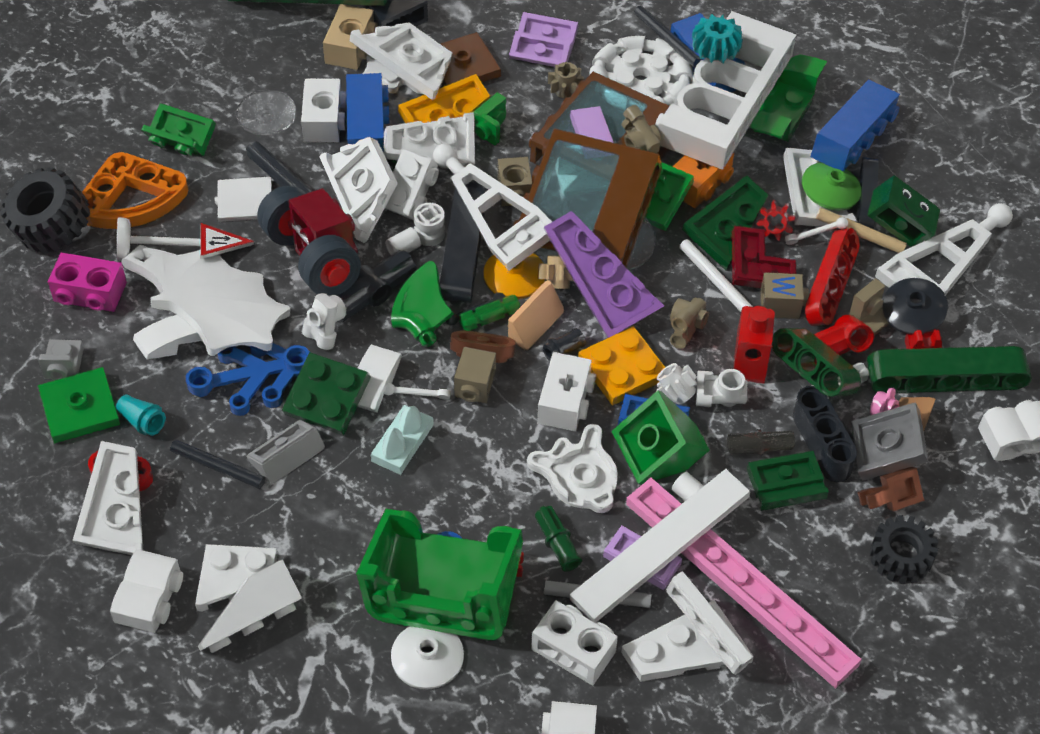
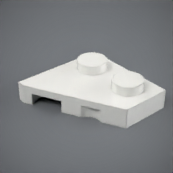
(227, 569)

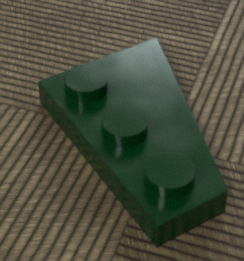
(714, 223)

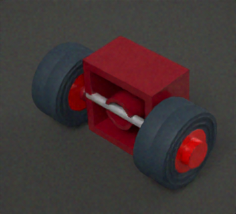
(320, 236)

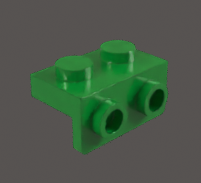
(180, 129)

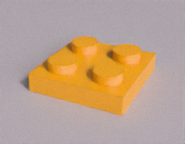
(623, 365)

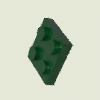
(326, 393)

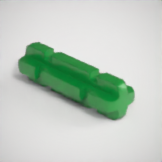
(489, 312)

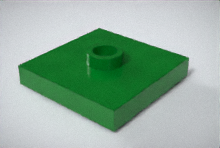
(78, 405)

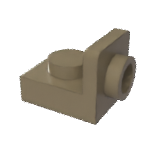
(868, 306)

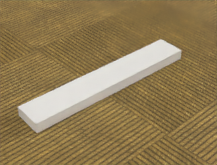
(659, 546)

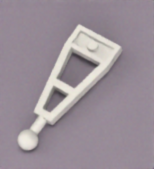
(517, 241)
(901, 265)

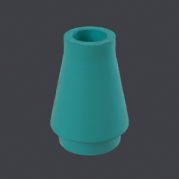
(143, 415)

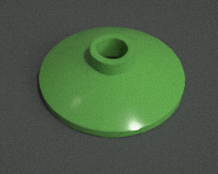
(831, 187)

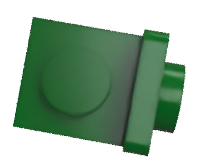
(489, 118)

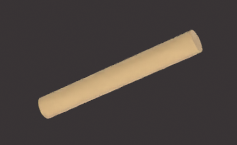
(864, 231)

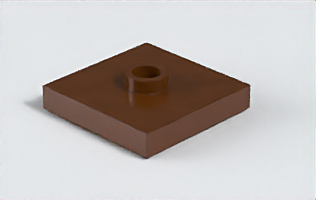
(469, 58)

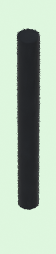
(664, 33)

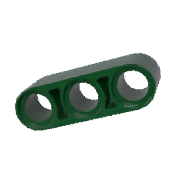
(829, 364)

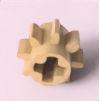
(555, 272)

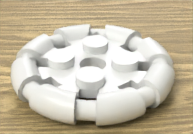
(660, 77)

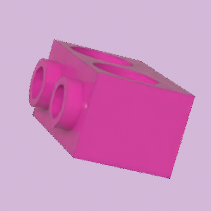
(87, 282)

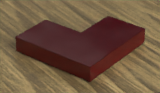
(750, 260)

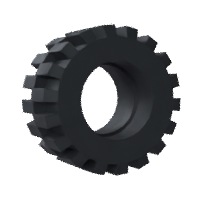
(45, 210)

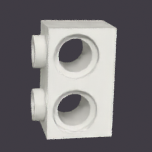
(568, 648)

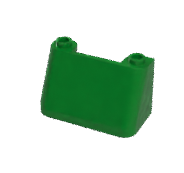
(439, 578)

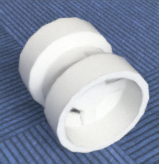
(429, 223)

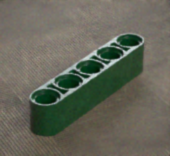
(949, 369)

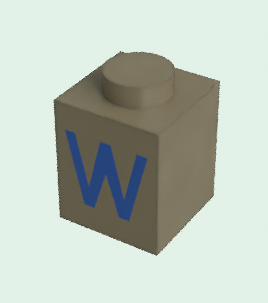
(784, 294)

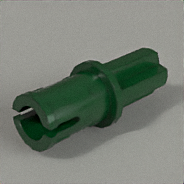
(558, 538)

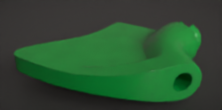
(421, 305)

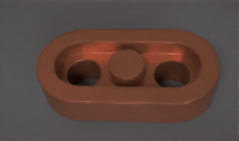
(501, 345)

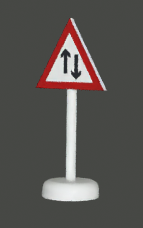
(211, 241)

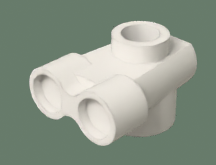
(322, 318)
(725, 389)

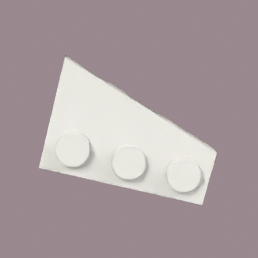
(425, 137)
(796, 163)
(112, 502)
(674, 649)

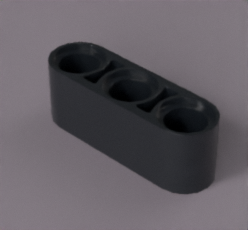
(827, 448)

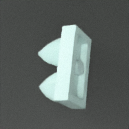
(402, 439)

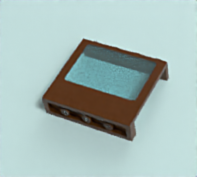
(613, 101)
(599, 183)

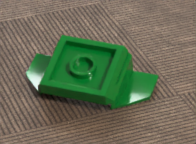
(789, 98)

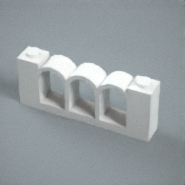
(710, 139)

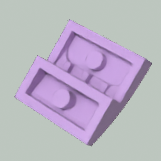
(543, 40)

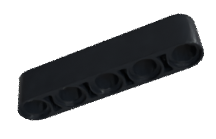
(461, 249)

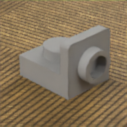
(61, 359)

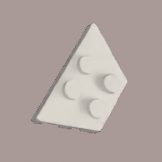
(407, 54)
(361, 182)

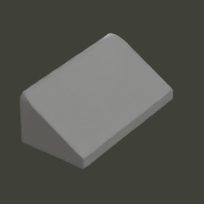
(286, 451)

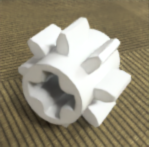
(677, 383)

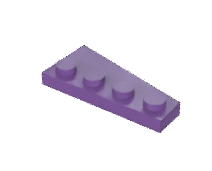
(606, 284)

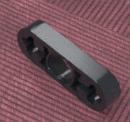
(868, 181)

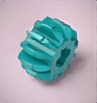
(717, 38)

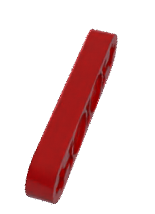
(832, 277)

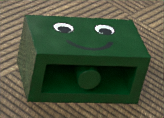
(903, 211)

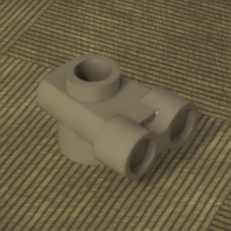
(638, 131)
(685, 319)

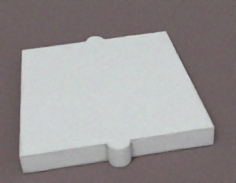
(241, 198)

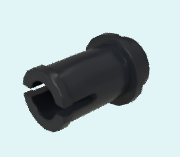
(564, 343)

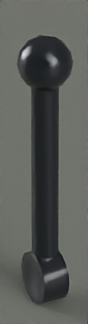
(455, 317)

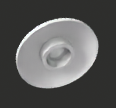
(427, 669)

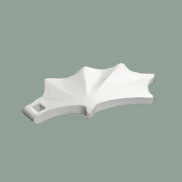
(215, 299)

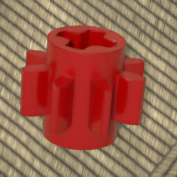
(779, 228)

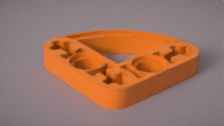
(166, 198)

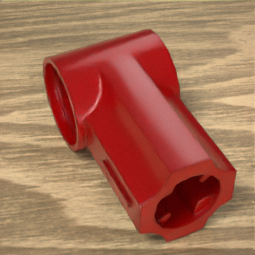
(839, 336)

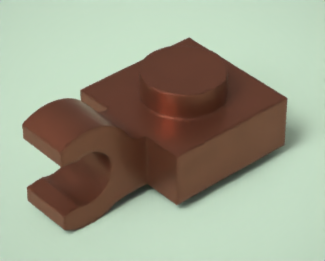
(897, 490)

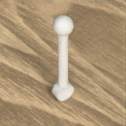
(841, 223)
(441, 393)

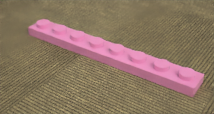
(753, 591)

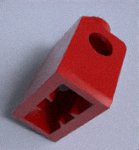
(754, 332)

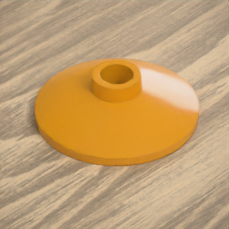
(518, 281)

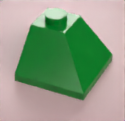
(659, 439)

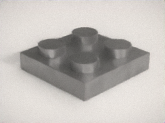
(889, 441)

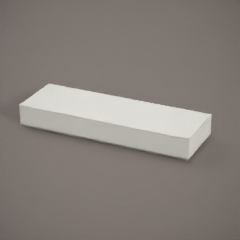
(708, 623)

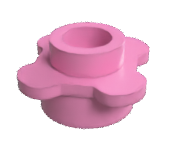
(884, 401)

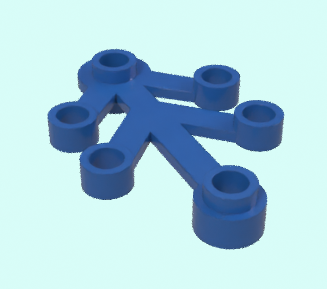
(254, 371)

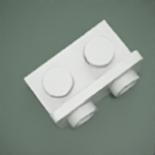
(413, 177)

